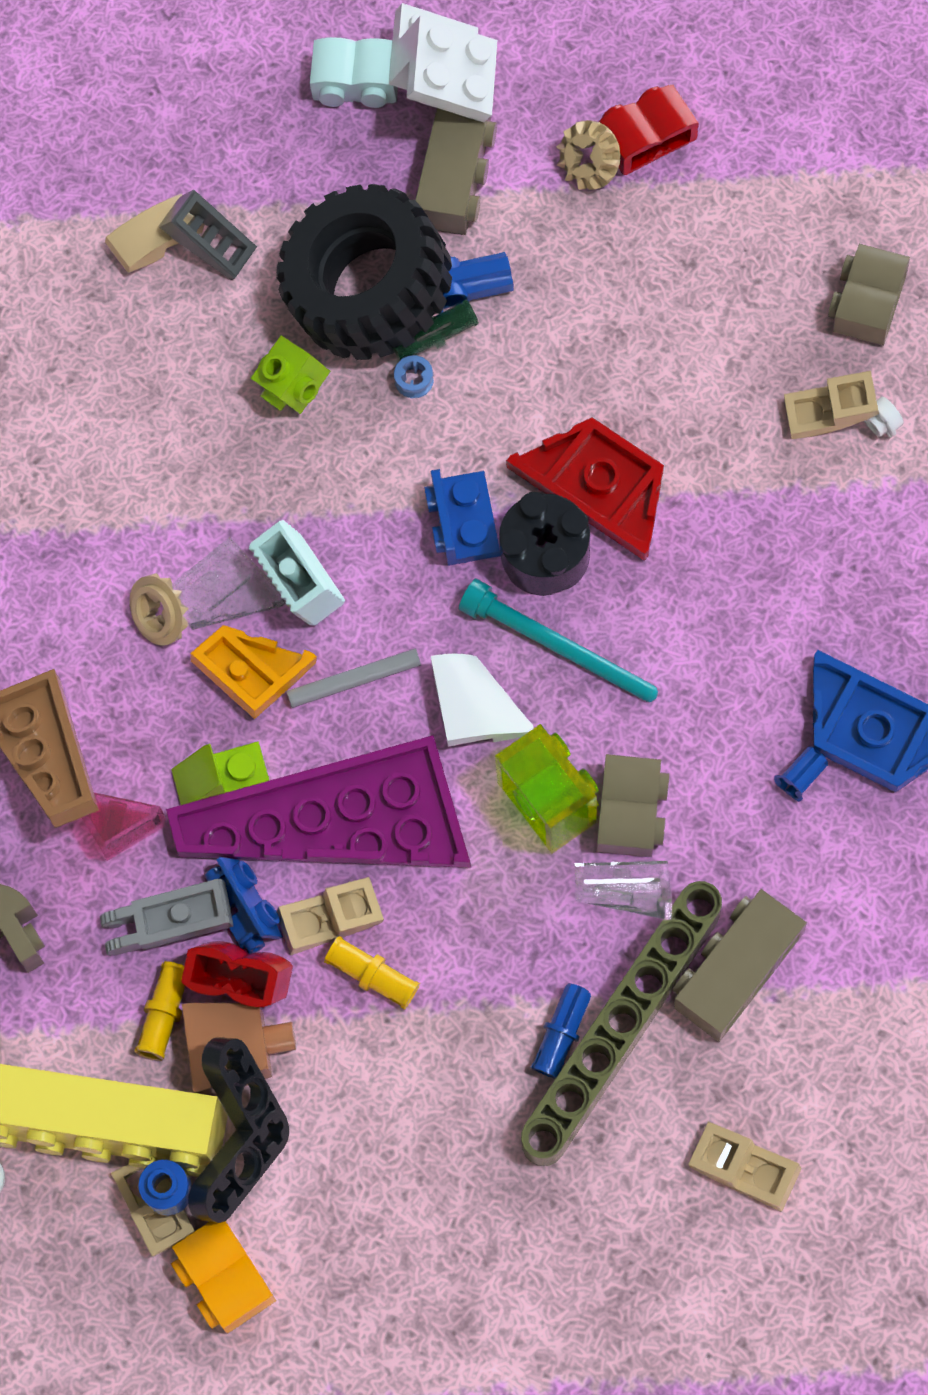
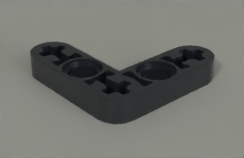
(259, 1132)

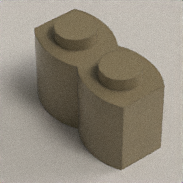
(870, 293)
(630, 806)

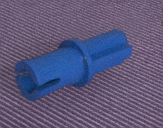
(561, 1031)

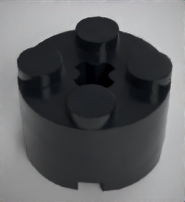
(562, 559)

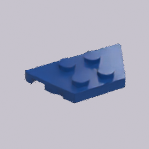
(868, 724)

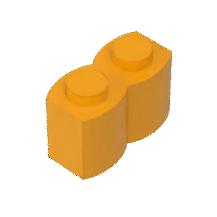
(223, 1276)

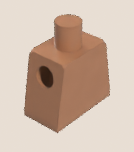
(236, 1021)

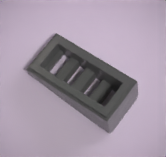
(199, 245)

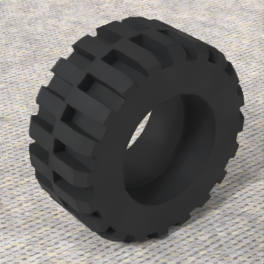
(335, 236)

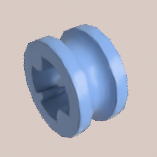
(417, 363)

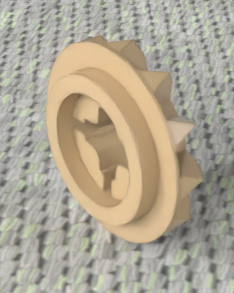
(604, 154)
(144, 604)

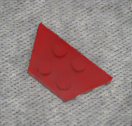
(602, 476)

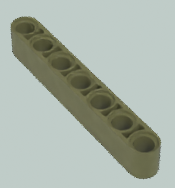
(625, 1000)

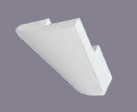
(474, 702)

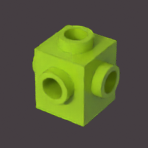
(289, 376)

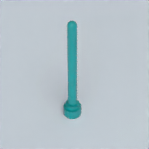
(481, 602)

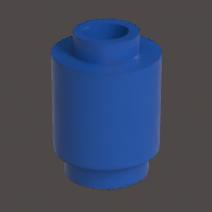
(175, 1198)

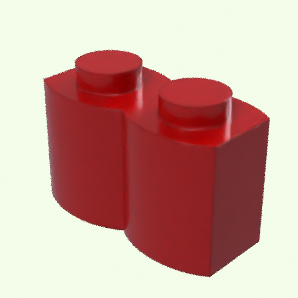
(650, 127)
(246, 978)

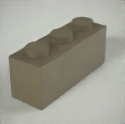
(454, 169)
(738, 964)

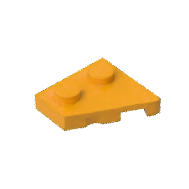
(250, 668)

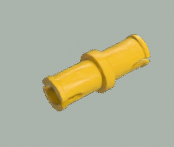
(371, 972)
(161, 1012)

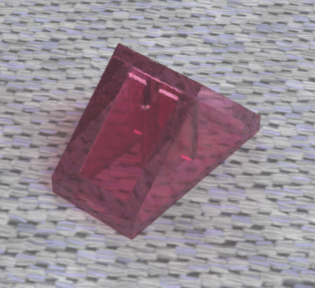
(122, 823)

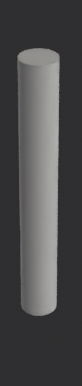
(354, 678)

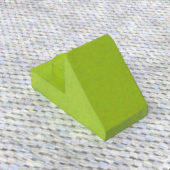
(213, 774)

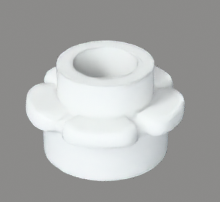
(887, 420)

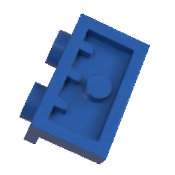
(465, 517)

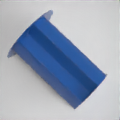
(802, 773)

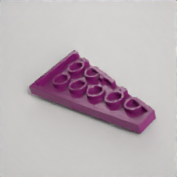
(357, 811)

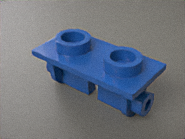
(255, 916)

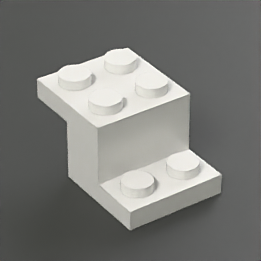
(443, 63)

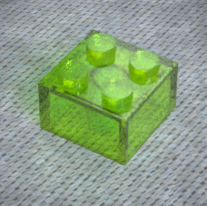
(547, 787)

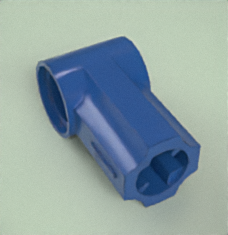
(478, 278)

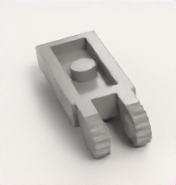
(170, 917)

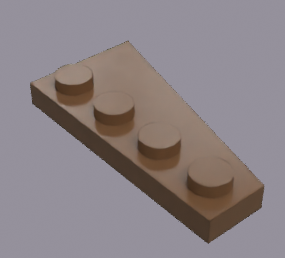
(44, 747)

